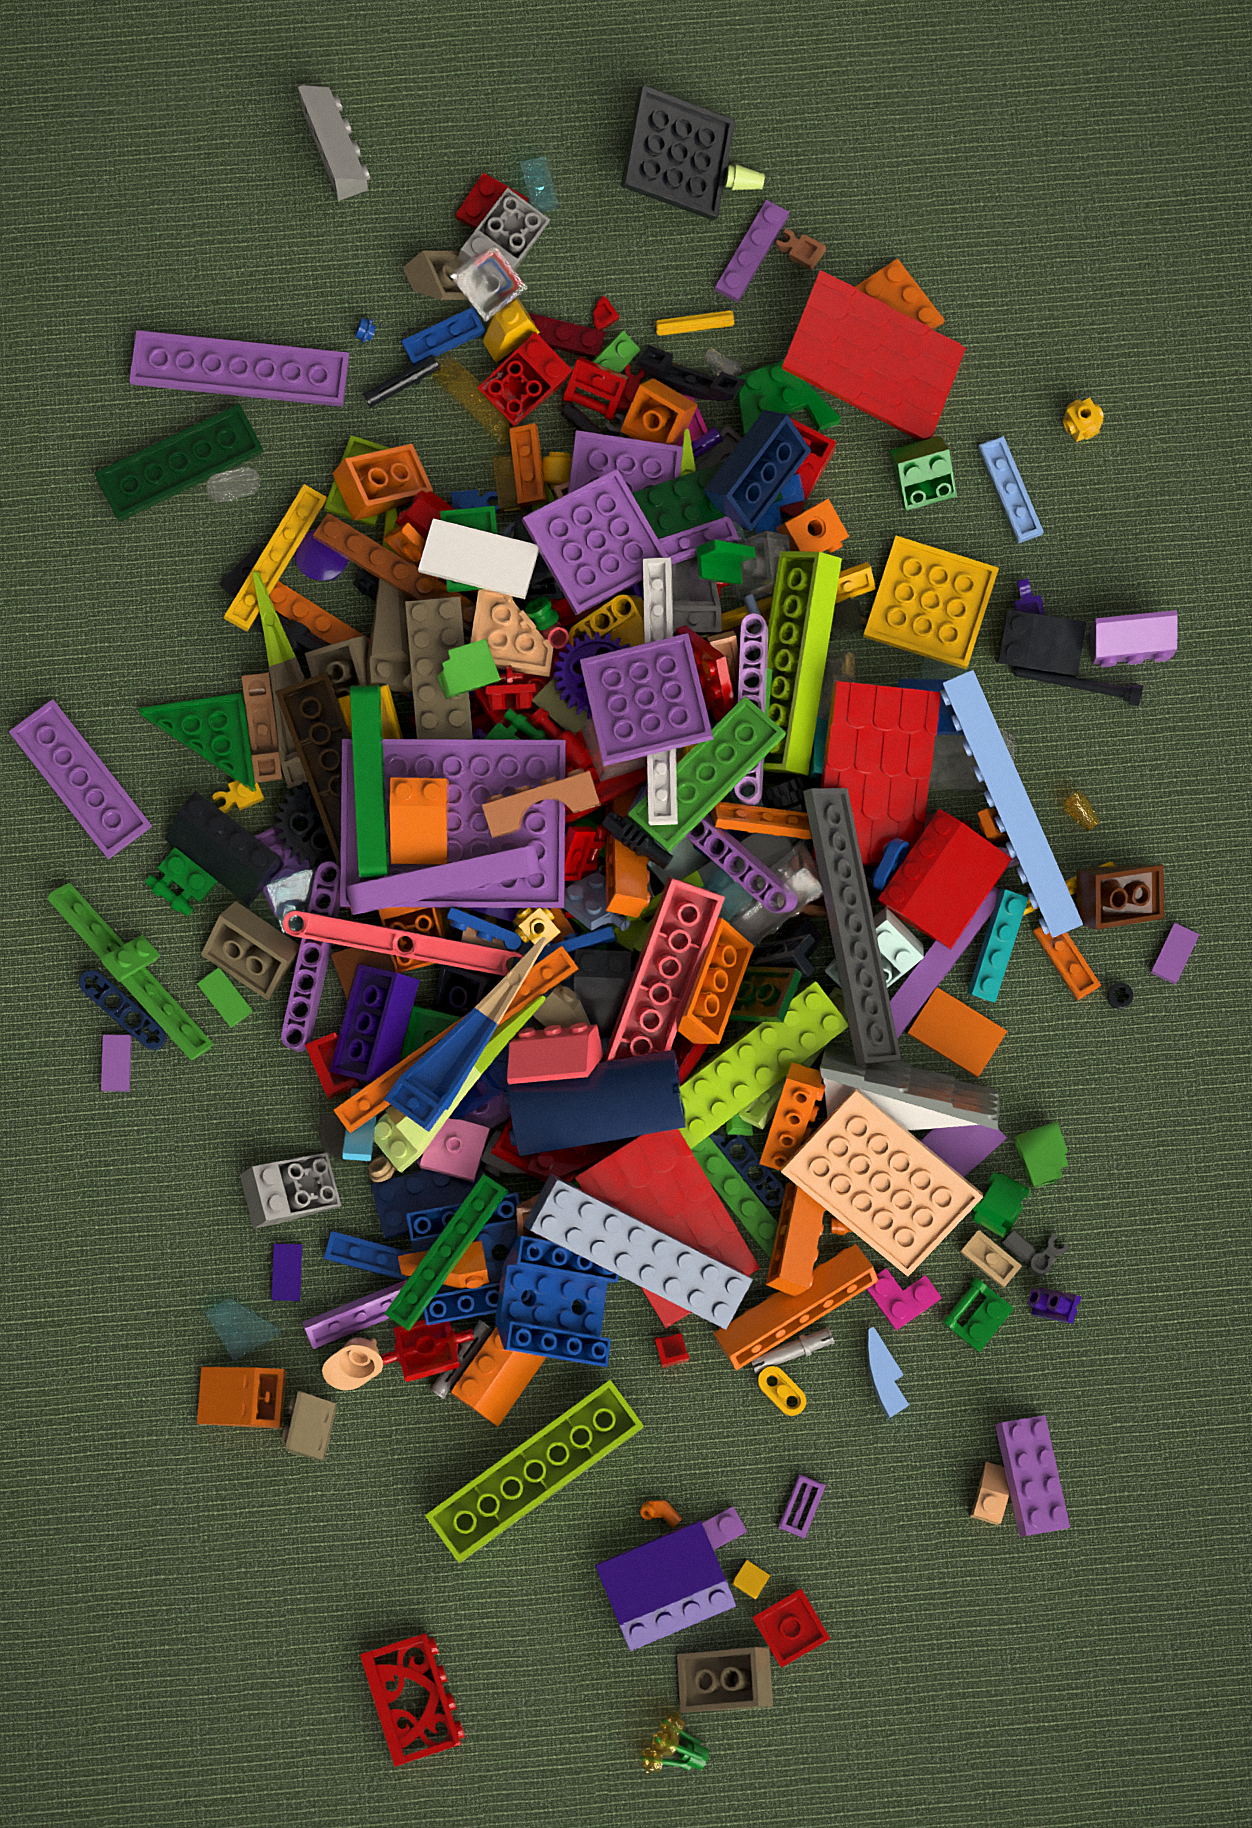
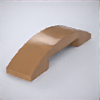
(262, 727)

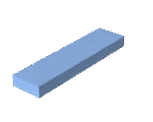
(1010, 489)

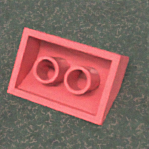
(554, 1053)

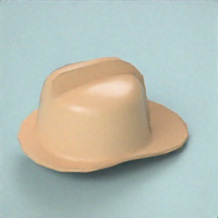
(353, 1364)

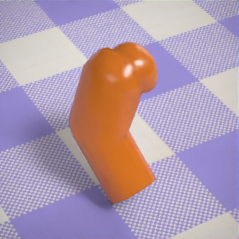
(660, 1509)

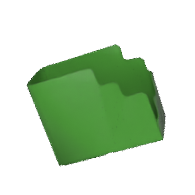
(468, 669)
(1042, 1154)

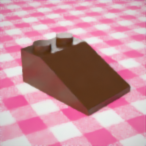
(1120, 895)

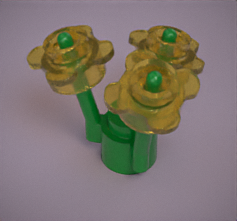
(666, 1743)

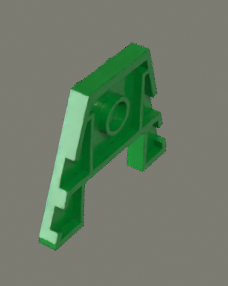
(783, 393)

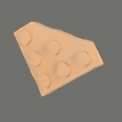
(510, 635)

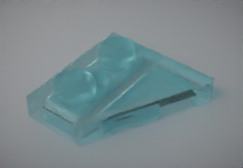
(290, 895)

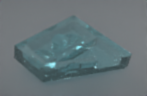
(240, 1328)

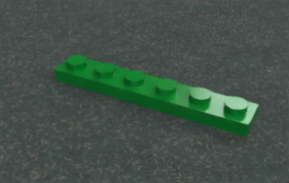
(446, 1252)

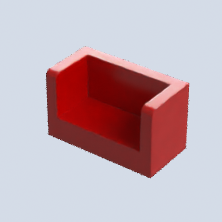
(321, 1053)

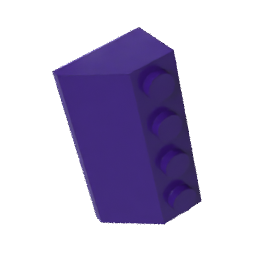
(374, 1023)

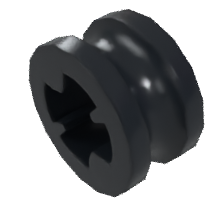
(1112, 1000)

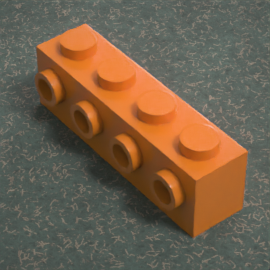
(792, 1115)
(795, 1242)

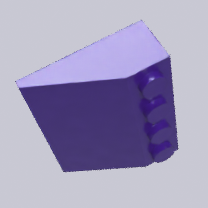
(665, 1585)

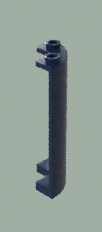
(610, 1104)

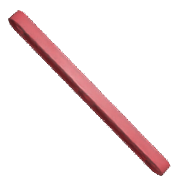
(385, 940)

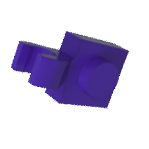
(1027, 602)

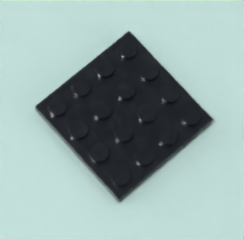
(677, 153)

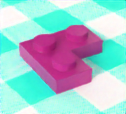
(899, 1305)

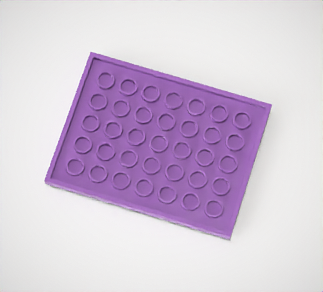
(474, 773)

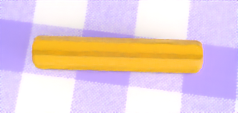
(694, 323)

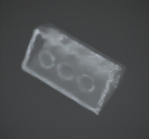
(801, 874)

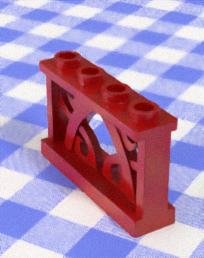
(380, 1674)

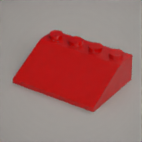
(944, 879)

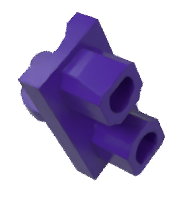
(1053, 1304)

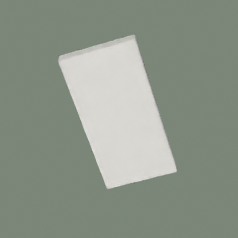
(478, 558)

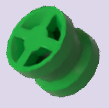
(542, 613)

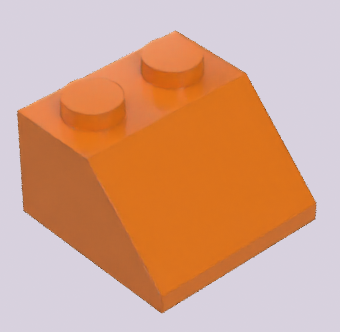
(658, 414)

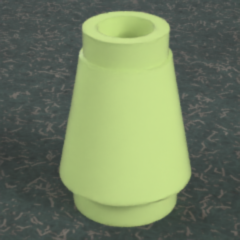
(742, 178)

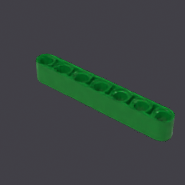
(369, 781)

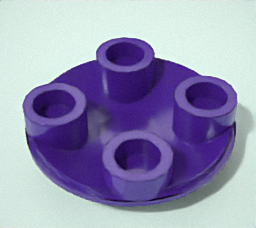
(318, 560)

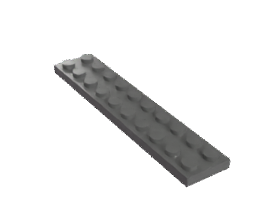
(852, 925)

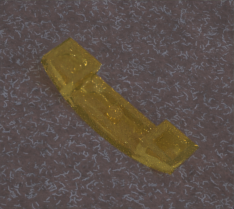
(463, 387)

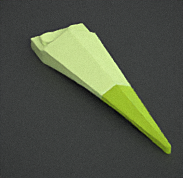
(403, 1138)

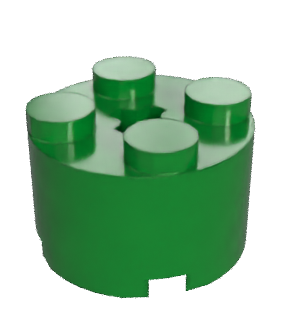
(1001, 1204)

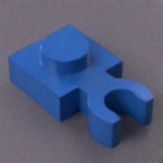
(470, 499)

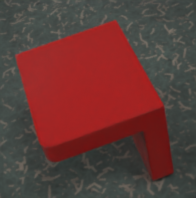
(671, 1350)

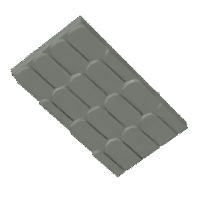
(906, 1093)

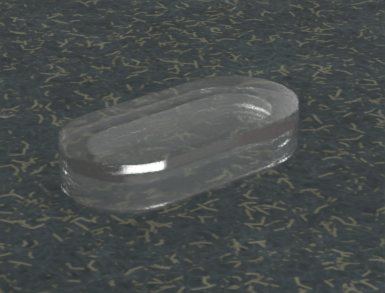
(233, 484)

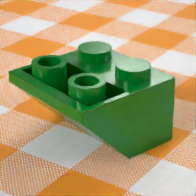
(923, 472)

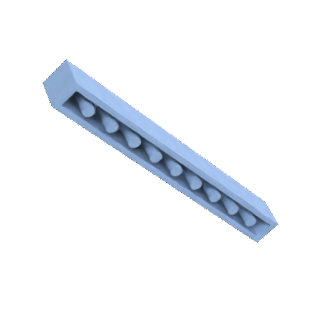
(1012, 804)

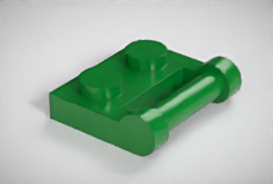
(985, 1319)

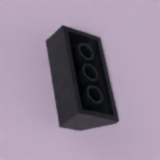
(223, 848)

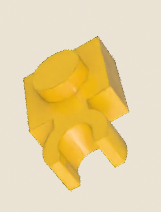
(238, 795)

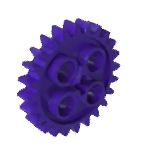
(571, 659)

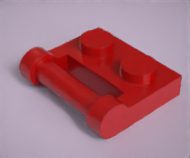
(598, 381)

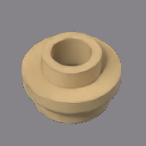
(381, 1169)

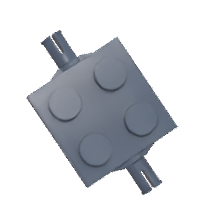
(587, 902)

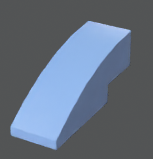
(883, 1375)

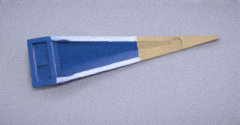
(438, 1076)

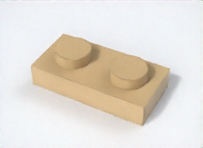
(990, 1259)

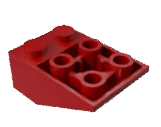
(526, 379)
(813, 466)

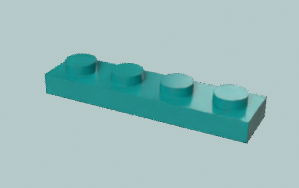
(997, 945)

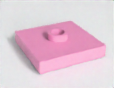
(456, 1149)

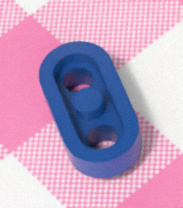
(894, 855)

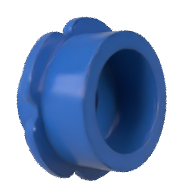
(365, 330)

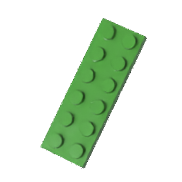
(714, 770)

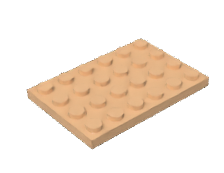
(881, 1182)

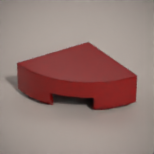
(604, 314)

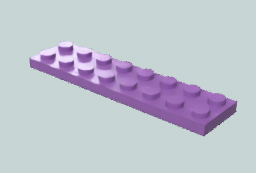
(239, 368)

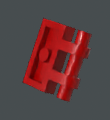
(582, 851)

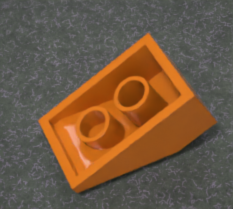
(380, 480)
(419, 820)

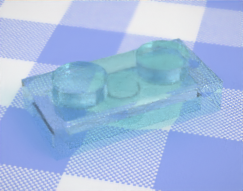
(539, 184)

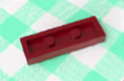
(569, 336)

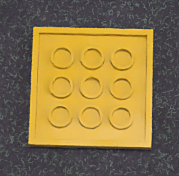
(931, 602)

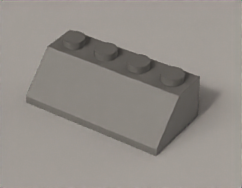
(333, 142)

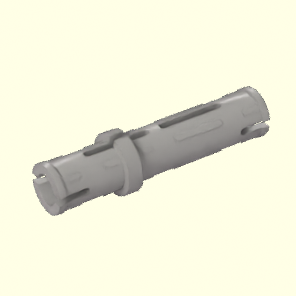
(481, 1331)
(793, 1349)

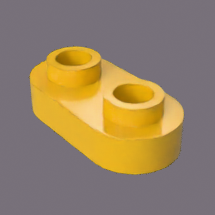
(784, 1389)

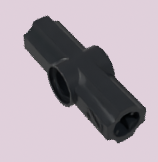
(298, 635)

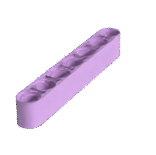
(757, 695)

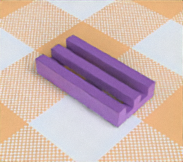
(792, 1529)

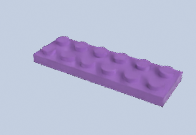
(80, 779)

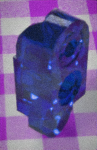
(496, 1083)

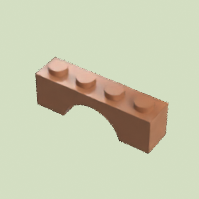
(506, 813)

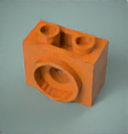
(827, 527)

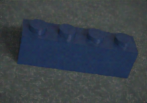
(758, 469)

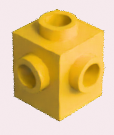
(1079, 426)
(534, 924)

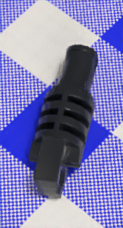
(636, 839)

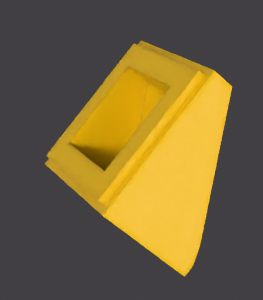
(750, 1579)

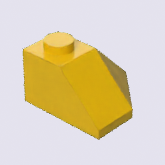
(508, 330)

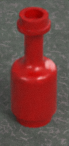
(577, 753)

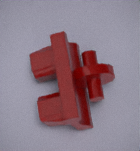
(522, 692)

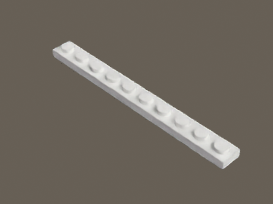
(659, 626)

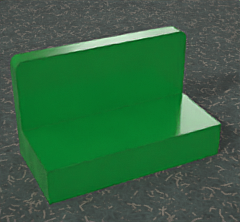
(722, 561)

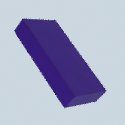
(287, 1272)

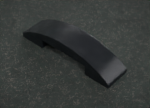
(688, 381)

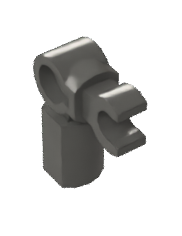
(1039, 1262)

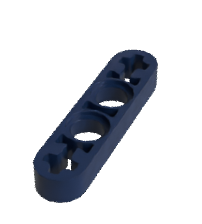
(125, 1007)
(743, 1164)

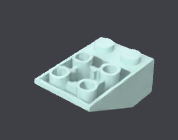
(897, 947)

